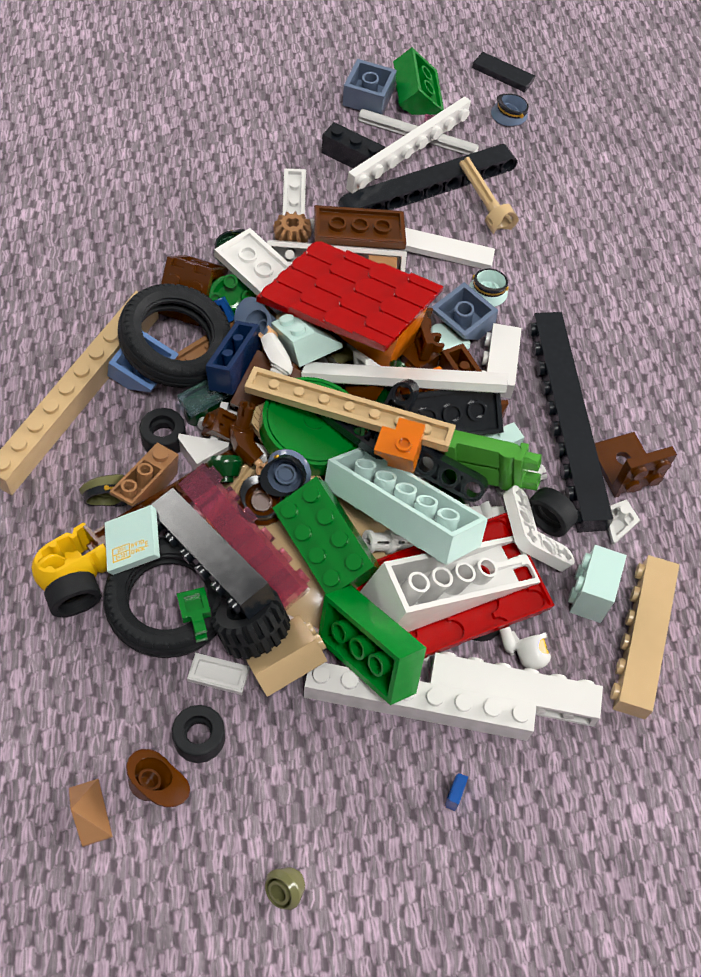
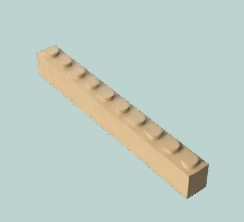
(61, 406)

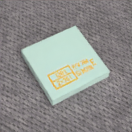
(132, 540)

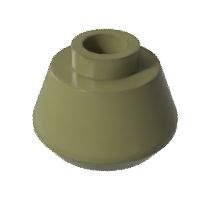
(285, 887)

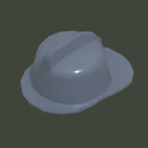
(255, 313)

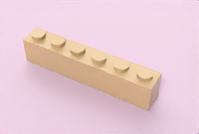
(645, 638)

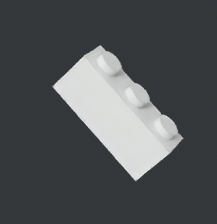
(502, 353)

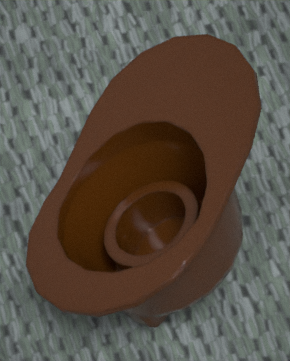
(156, 779)

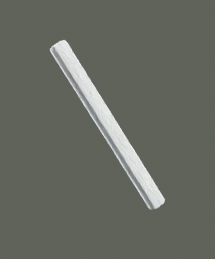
(404, 128)

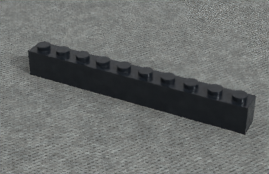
(570, 422)

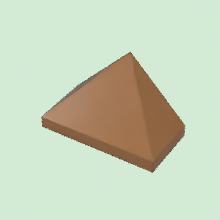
(89, 812)

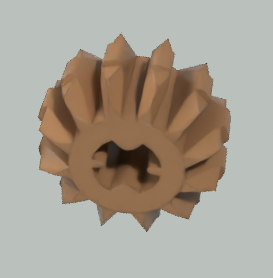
(292, 228)

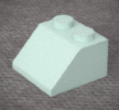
(304, 340)

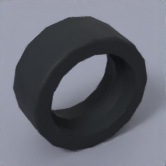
(562, 514)
(72, 594)

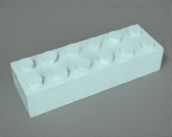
(406, 505)

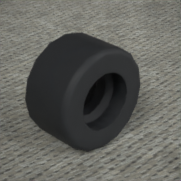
(159, 419)
(198, 715)

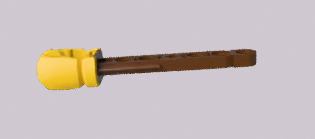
(64, 553)

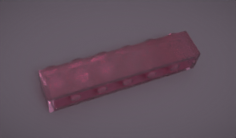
(242, 533)

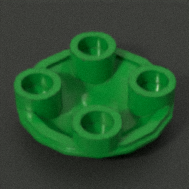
(232, 289)

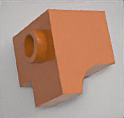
(401, 445)

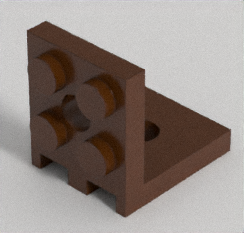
(192, 273)
(639, 468)

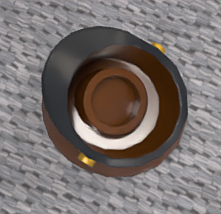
(258, 501)

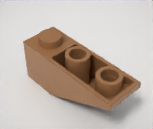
(147, 476)

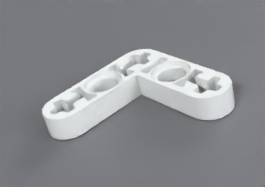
(527, 536)

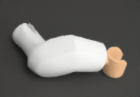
(276, 352)

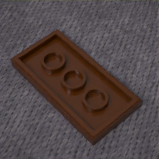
(359, 227)

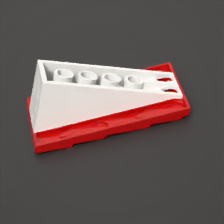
(460, 599)

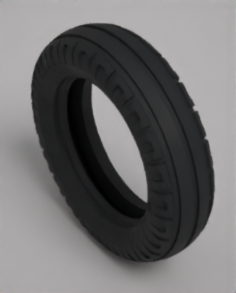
(170, 298)
(137, 635)

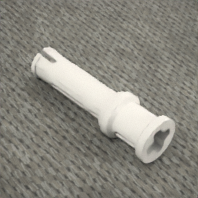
(389, 541)

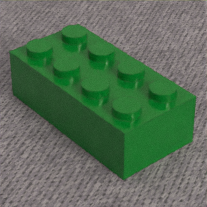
(326, 537)
(371, 644)

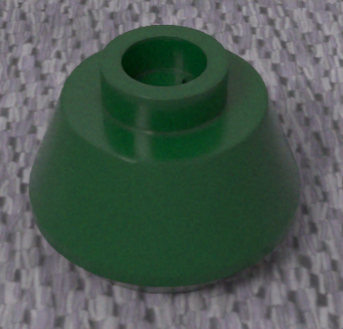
(227, 465)

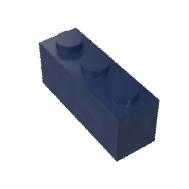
(233, 357)

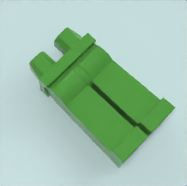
(497, 460)

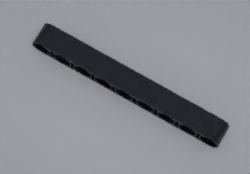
(430, 181)

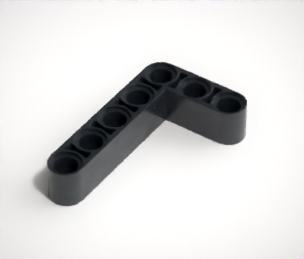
(441, 462)

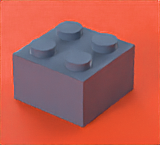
(369, 87)

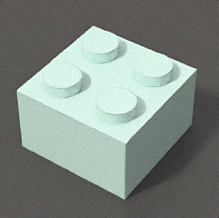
(596, 583)

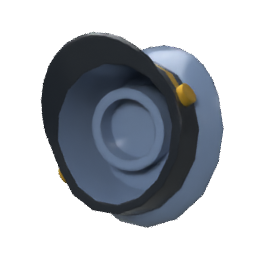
(510, 110)
(284, 473)

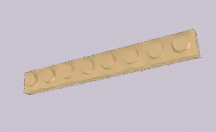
(343, 406)

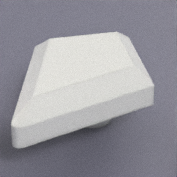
(623, 522)

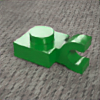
(194, 608)

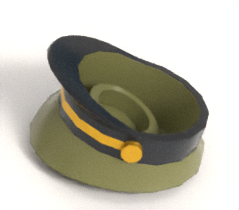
(97, 491)

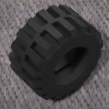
(252, 636)

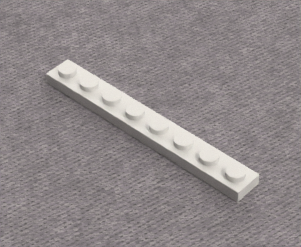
(407, 145)

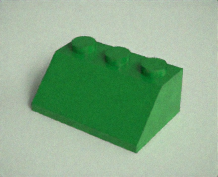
(417, 84)

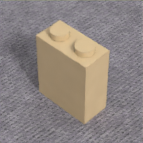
(293, 658)

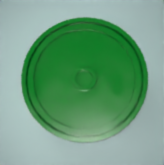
(303, 432)

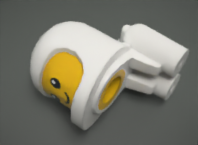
(531, 650)

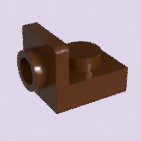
(218, 423)

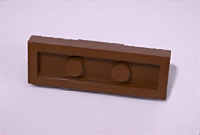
(425, 340)

